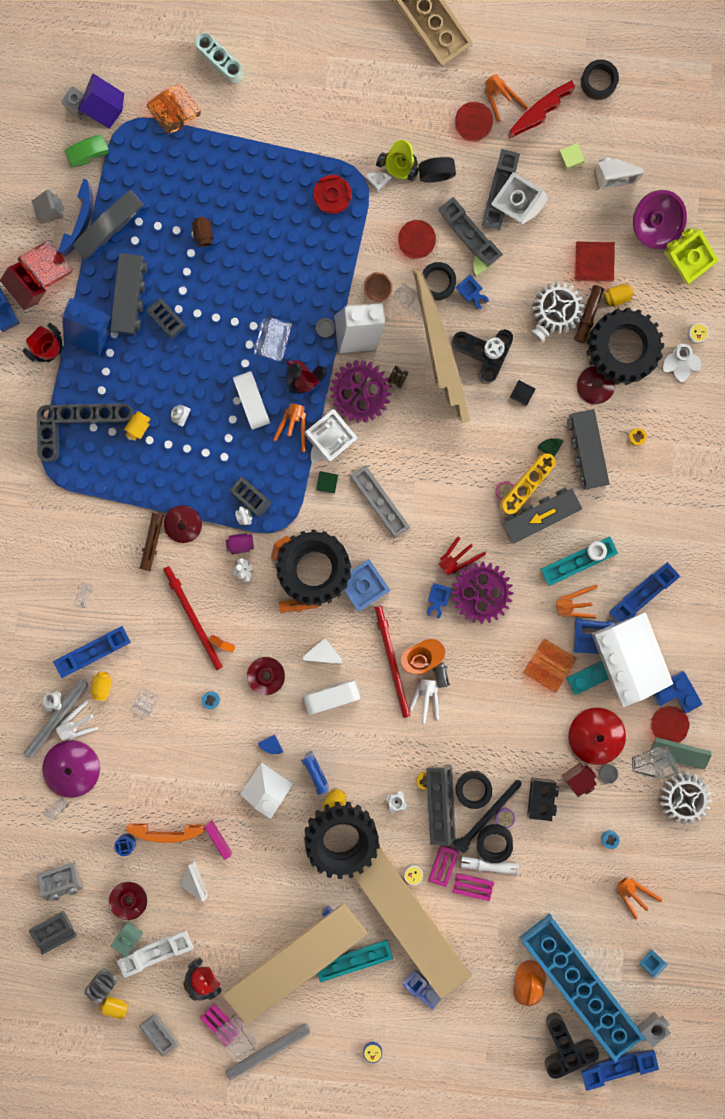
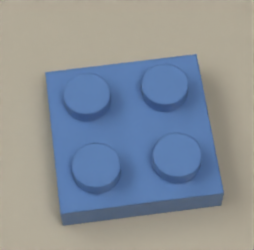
(365, 585)

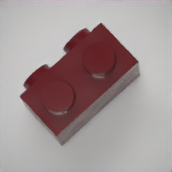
(22, 286)
(580, 779)

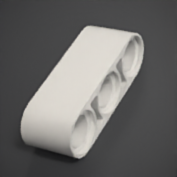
(251, 400)
(331, 697)

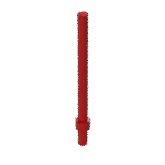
(175, 585)
(383, 625)

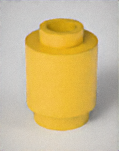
(618, 295)
(137, 426)
(100, 686)
(335, 796)
(114, 1008)

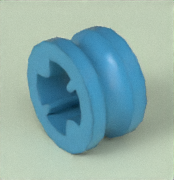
(205, 697)
(605, 837)

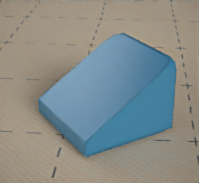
(653, 964)

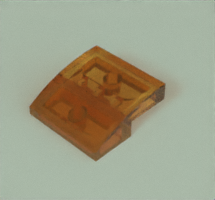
(173, 108)
(549, 665)

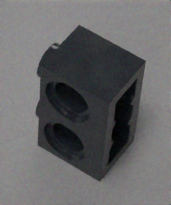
(537, 799)

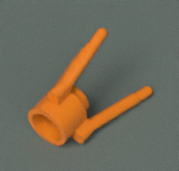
(496, 86)
(294, 414)
(566, 606)
(627, 888)

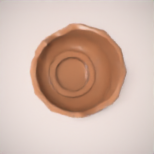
(378, 286)

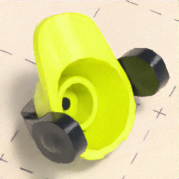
(400, 161)

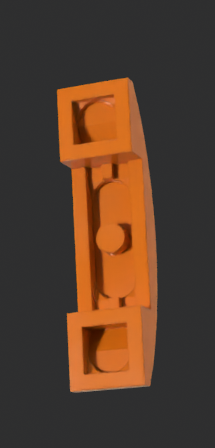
(141, 831)

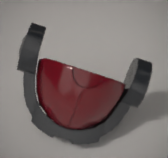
(301, 378)

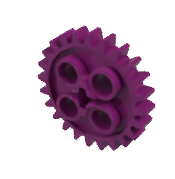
(374, 402)
(494, 580)

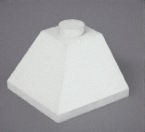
(616, 173)
(520, 199)
(266, 790)

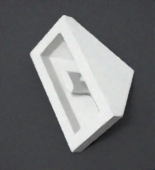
(323, 653)
(193, 883)

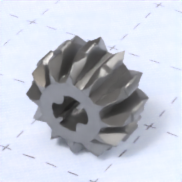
(100, 986)

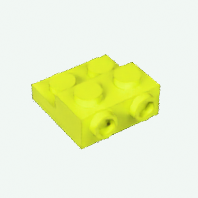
(691, 254)

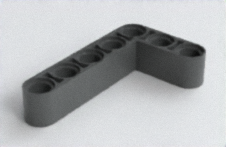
(75, 418)

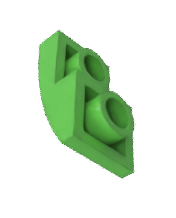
(81, 152)

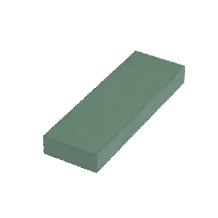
(685, 754)

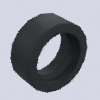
(610, 69)
(437, 169)
(451, 275)
(488, 790)
(495, 857)

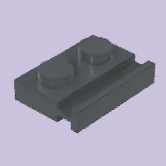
(52, 932)

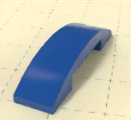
(86, 196)
(644, 592)
(91, 652)
(627, 1064)

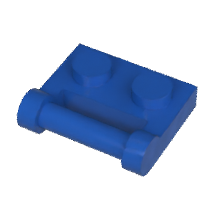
(584, 642)
(315, 772)

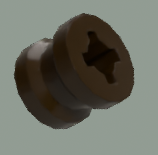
(397, 377)

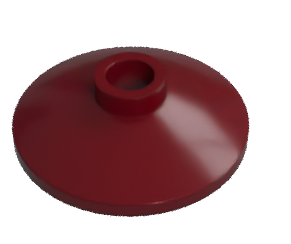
(589, 392)
(189, 518)
(259, 683)
(124, 909)

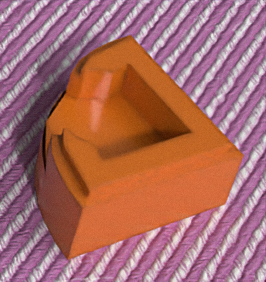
(278, 547)
(222, 644)

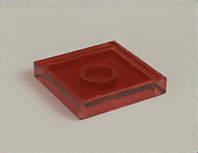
(594, 261)
(45, 264)

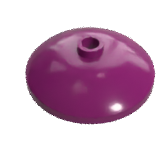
(669, 219)
(81, 761)

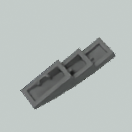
(108, 224)

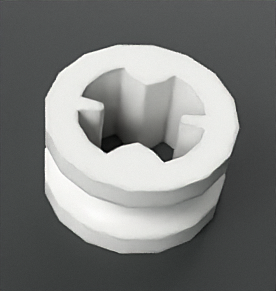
(540, 333)

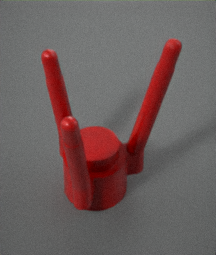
(449, 563)

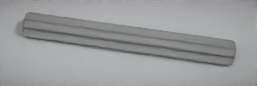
(55, 719)
(268, 1051)

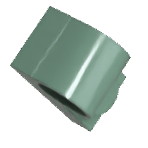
(126, 939)

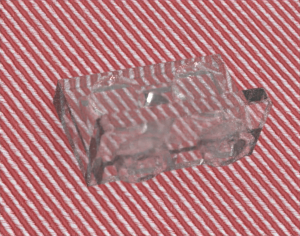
(272, 339)
(236, 1038)

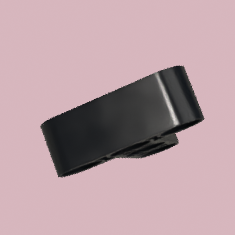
(488, 364)
(567, 1050)

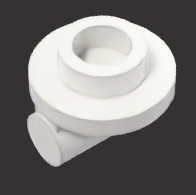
(179, 414)

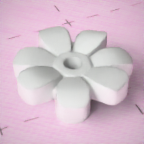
(243, 570)

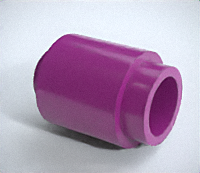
(240, 543)

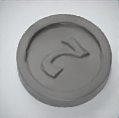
(325, 327)
(608, 773)

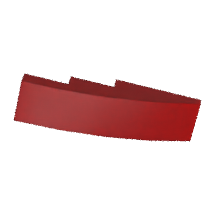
(536, 114)

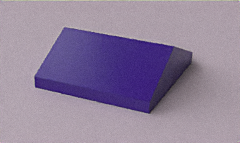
(101, 101)

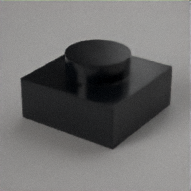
(522, 393)

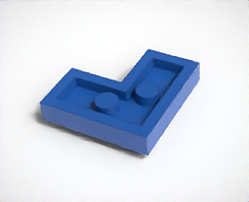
(682, 691)

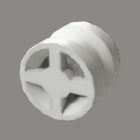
(497, 347)

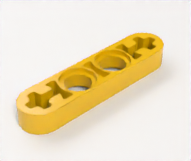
(527, 483)

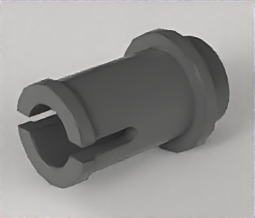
(441, 675)

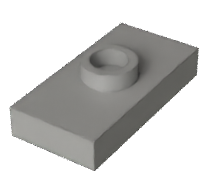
(158, 1034)

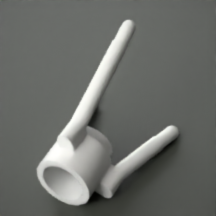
(427, 688)
(68, 729)

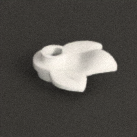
(682, 365)

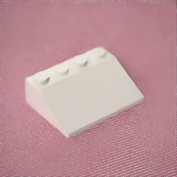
(632, 659)

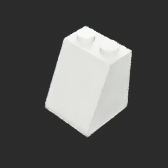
(359, 328)

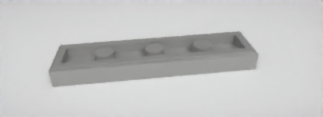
(380, 501)

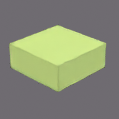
(571, 156)

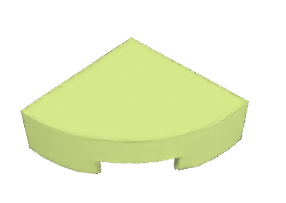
(478, 266)

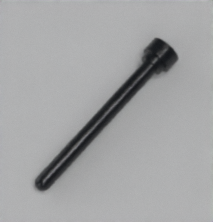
(463, 843)

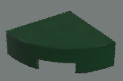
(551, 446)

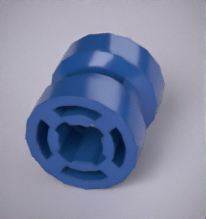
(125, 844)

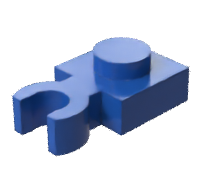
(470, 290)
(438, 596)

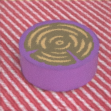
(505, 817)

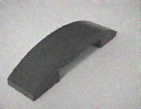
(505, 167)
(469, 232)

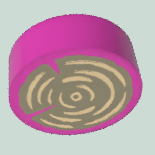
(502, 489)

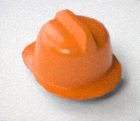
(423, 656)
(529, 983)

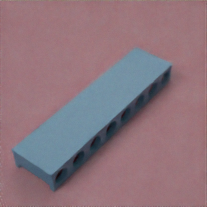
(582, 987)

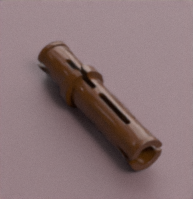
(589, 313)
(151, 542)

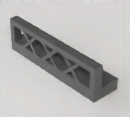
(441, 805)

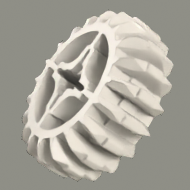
(573, 301)
(692, 794)

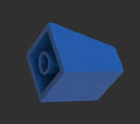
(85, 327)

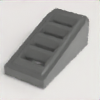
(177, 329)
(262, 507)

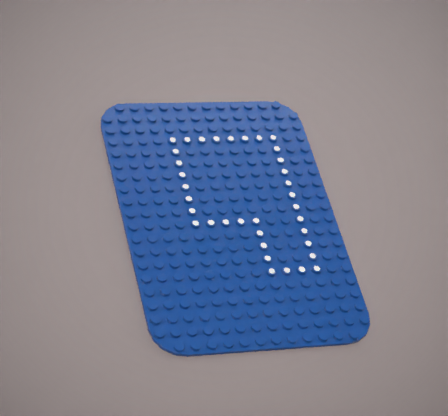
(267, 260)

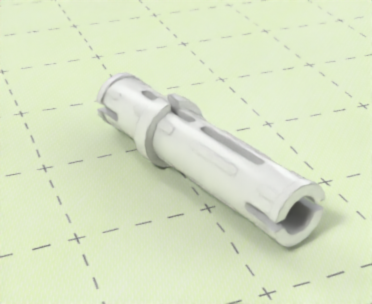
(482, 865)

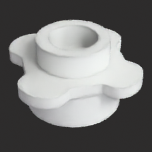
(244, 516)
(52, 701)
(392, 805)

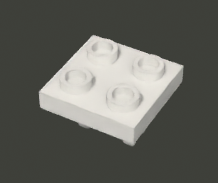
(330, 435)

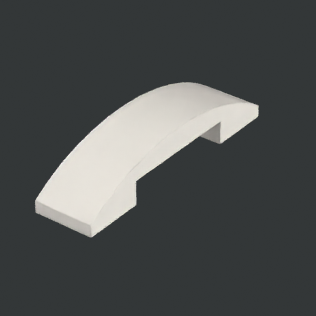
(155, 952)

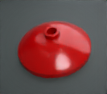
(588, 726)

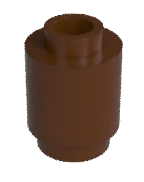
(202, 232)

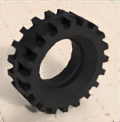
(603, 359)
(305, 544)
(341, 862)

